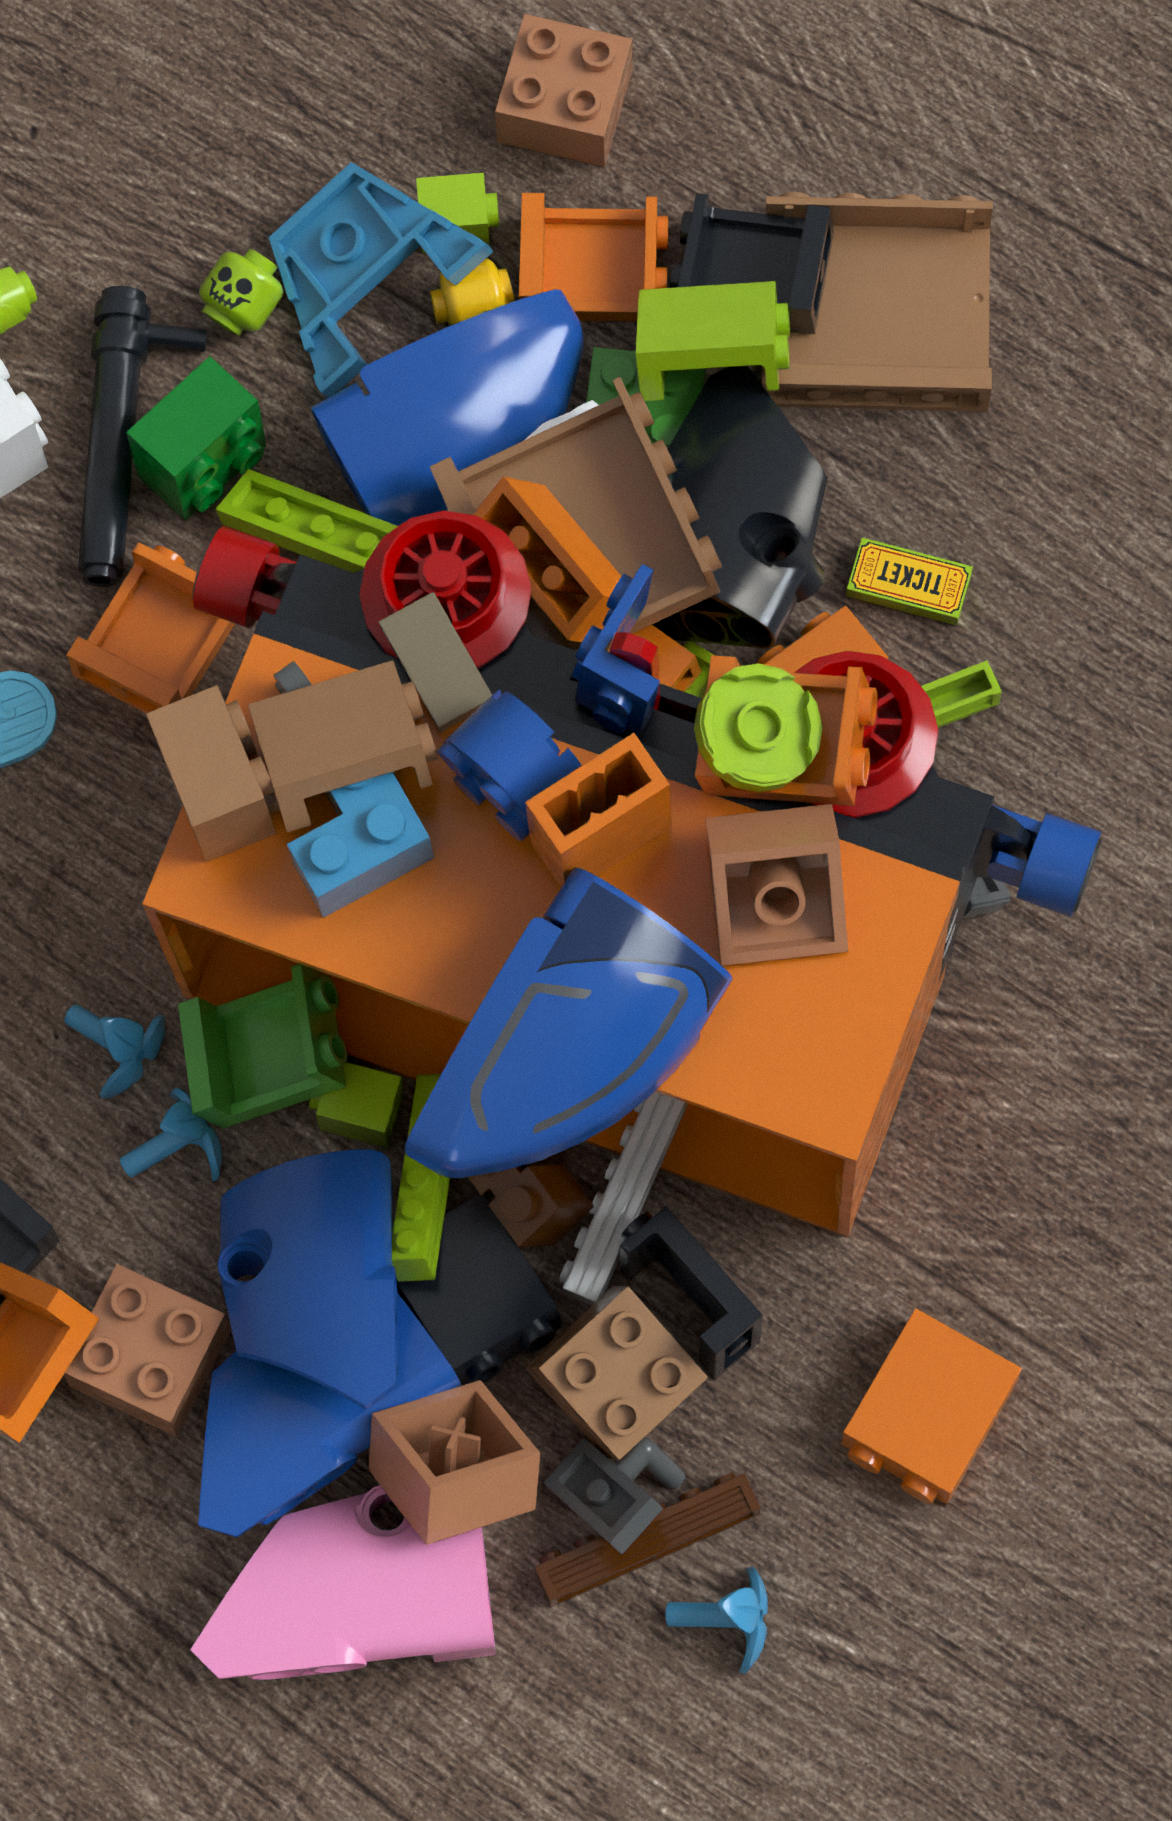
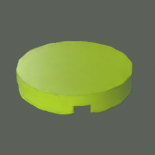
(757, 728)

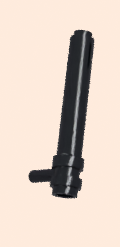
(119, 353)

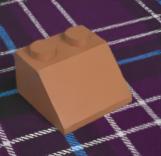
(777, 884)

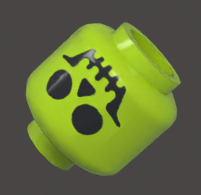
(241, 291)

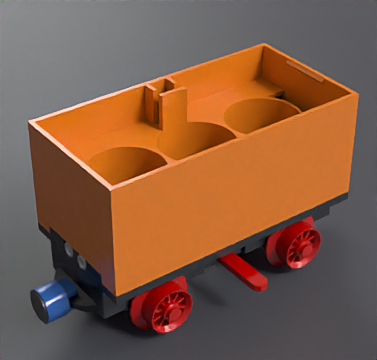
(798, 1052)

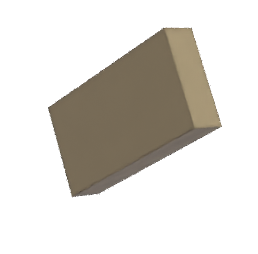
(436, 661)

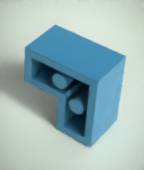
(364, 846)

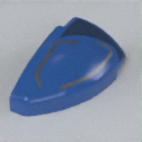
(569, 1034)

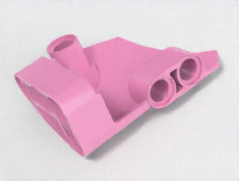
(343, 1593)

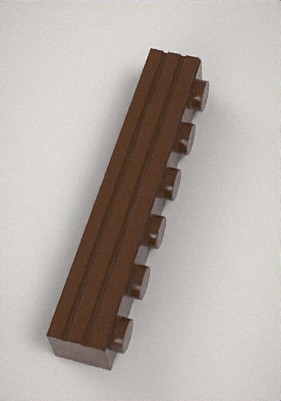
(673, 1529)

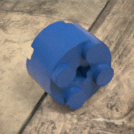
(505, 758)

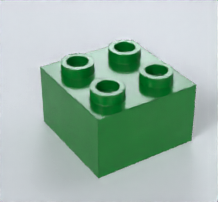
(198, 439)

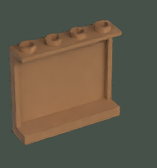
(616, 493)

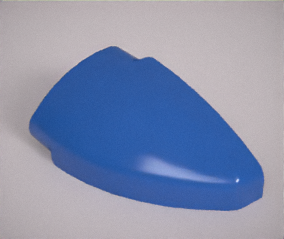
(452, 397)

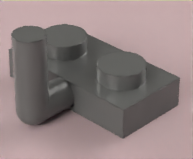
(606, 1491)

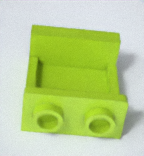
(710, 330)

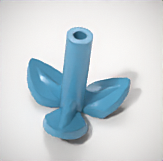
(124, 1042)
(179, 1129)
(737, 1609)

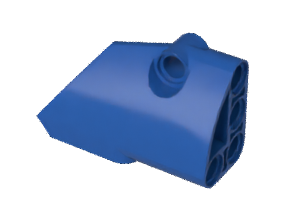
(322, 1270)
(287, 1437)

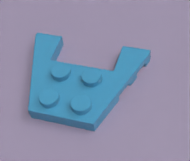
(345, 247)

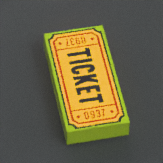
(909, 581)

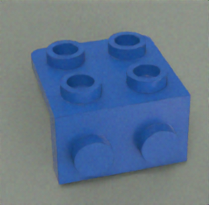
(607, 685)

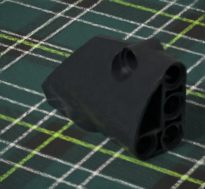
(758, 506)

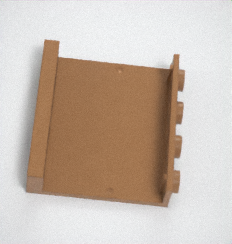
(897, 307)

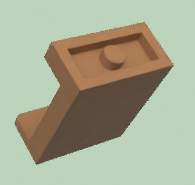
(340, 736)

